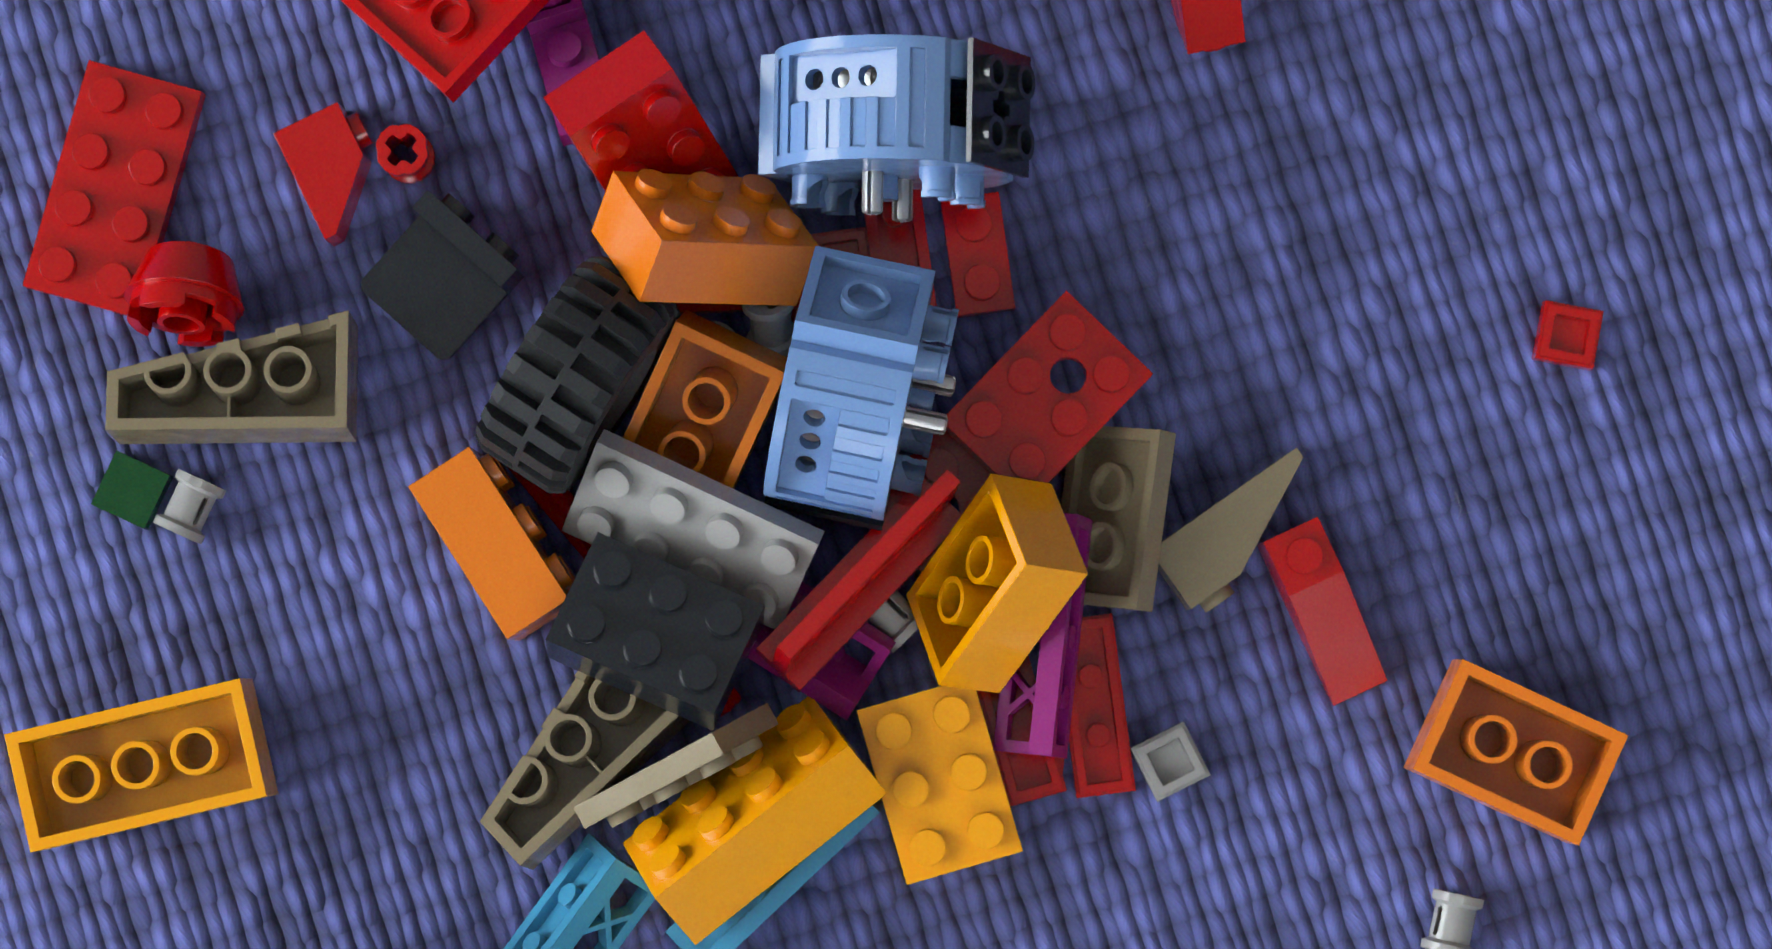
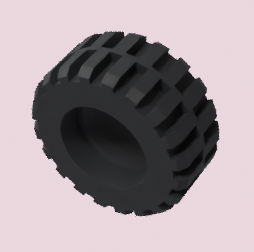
(574, 376)

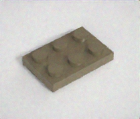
(1124, 489)
(678, 770)

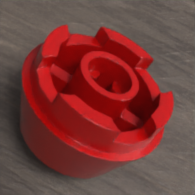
(185, 292)

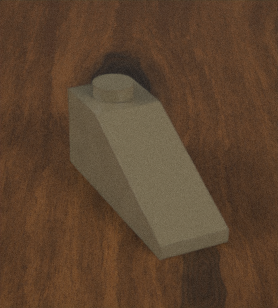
(1218, 543)

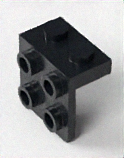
(442, 276)

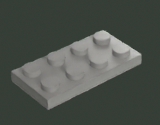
(693, 524)

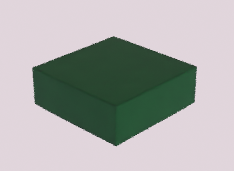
(132, 490)

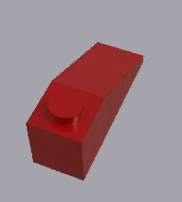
(1323, 610)

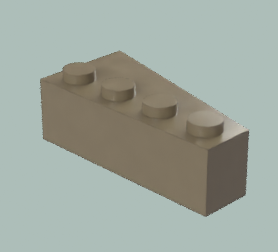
(251, 390)
(583, 749)

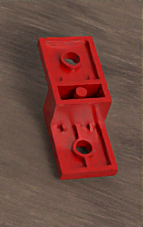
(1016, 417)

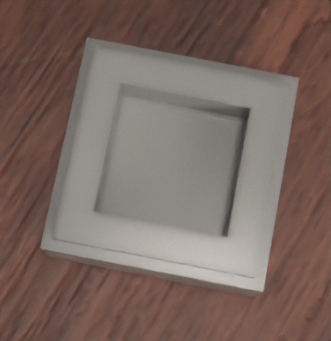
(1169, 761)

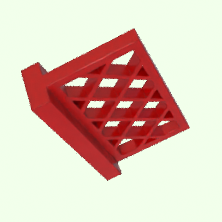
(861, 583)

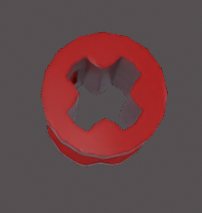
(407, 136)

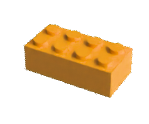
(141, 764)
(752, 820)

